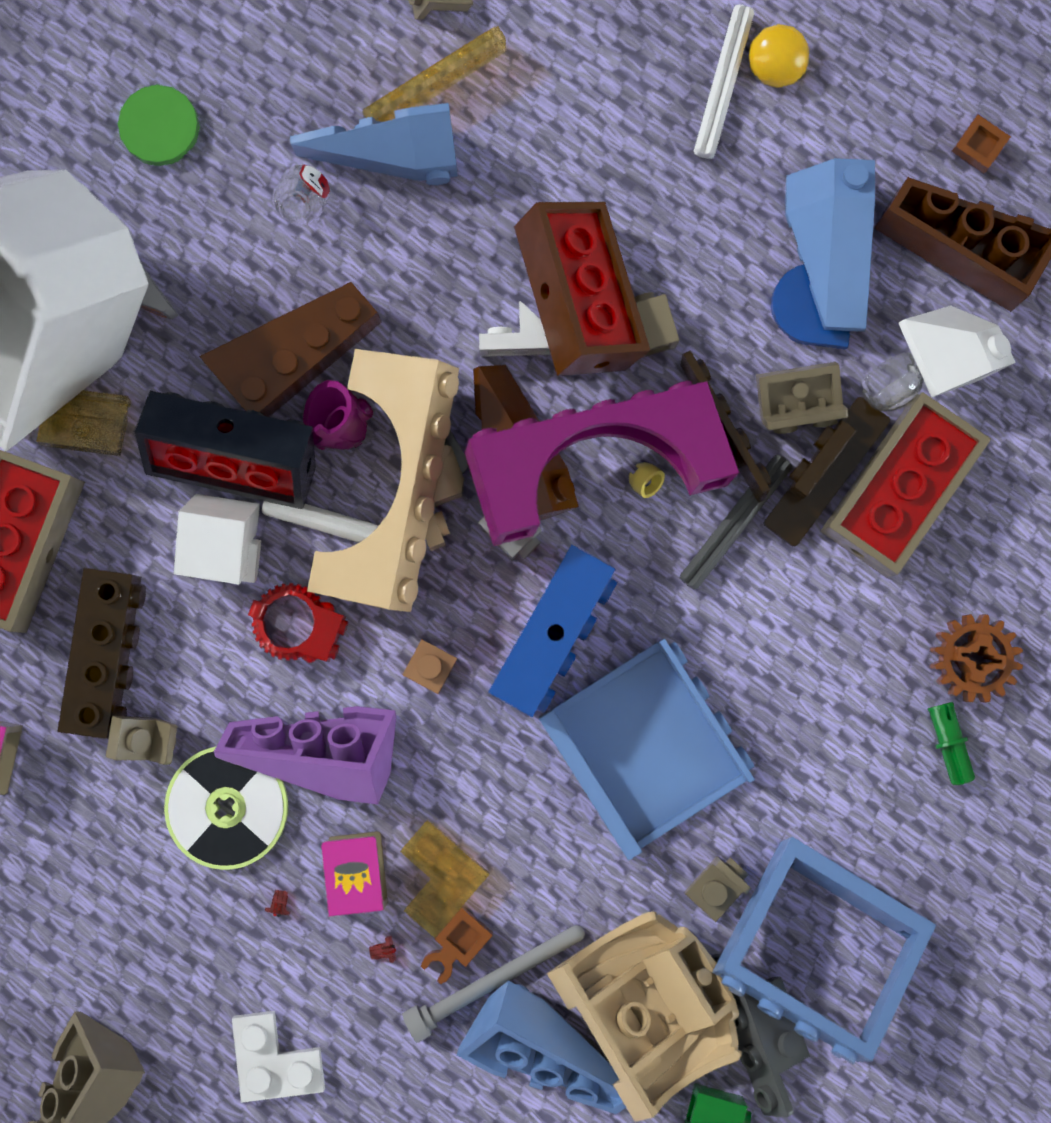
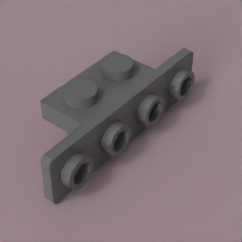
(767, 1050)

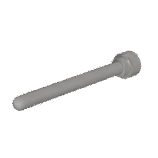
(424, 1019)

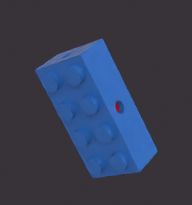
(567, 605)

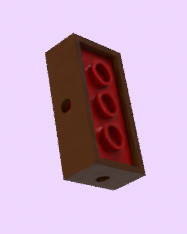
(581, 287)

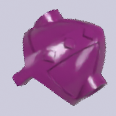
(336, 416)

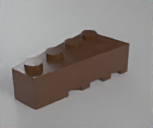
(969, 240)
(289, 352)

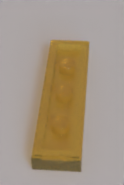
(440, 75)

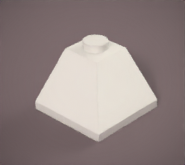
(955, 348)

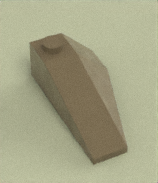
(93, 1074)

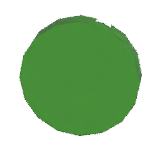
(158, 125)

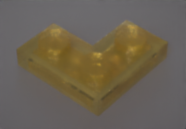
(451, 873)

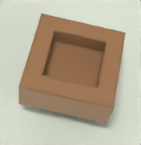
(430, 666)

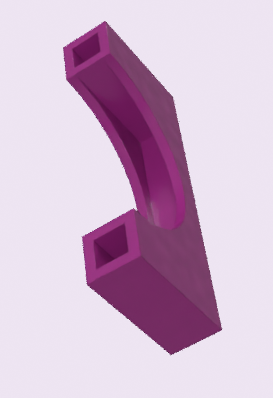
(674, 423)

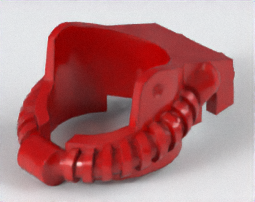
(326, 627)

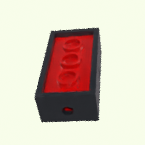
(226, 449)

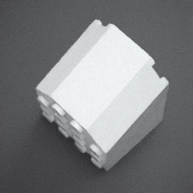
(64, 295)

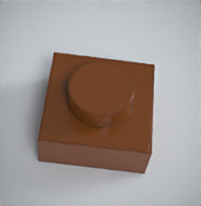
(981, 144)

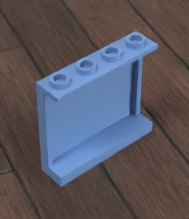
(647, 746)

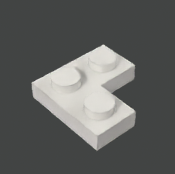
(266, 1071)

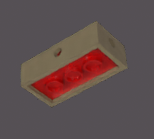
(905, 485)
(33, 522)

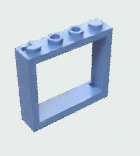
(860, 895)

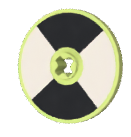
(225, 840)

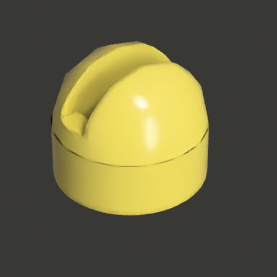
(643, 475)

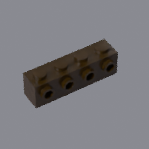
(100, 652)

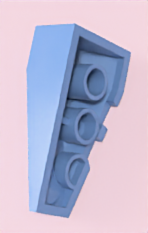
(411, 146)
(833, 227)

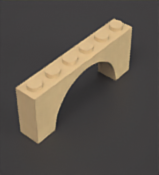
(387, 563)

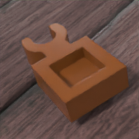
(459, 940)

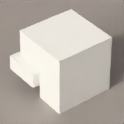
(218, 540)

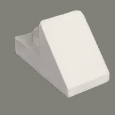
(529, 341)

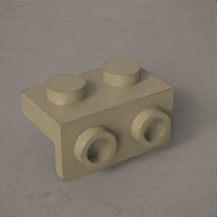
(801, 397)

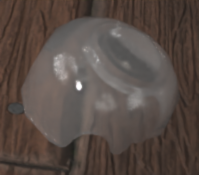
(893, 383)

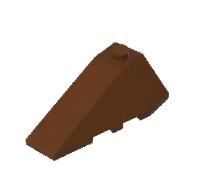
(500, 406)

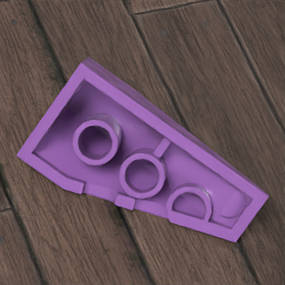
(333, 756)

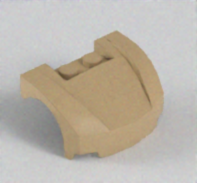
(652, 1008)

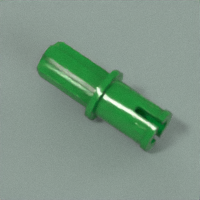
(952, 743)

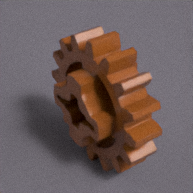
(975, 674)

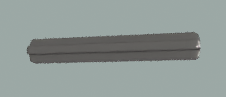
(732, 527)

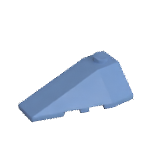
(532, 1038)

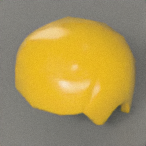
(779, 55)

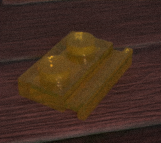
(88, 424)

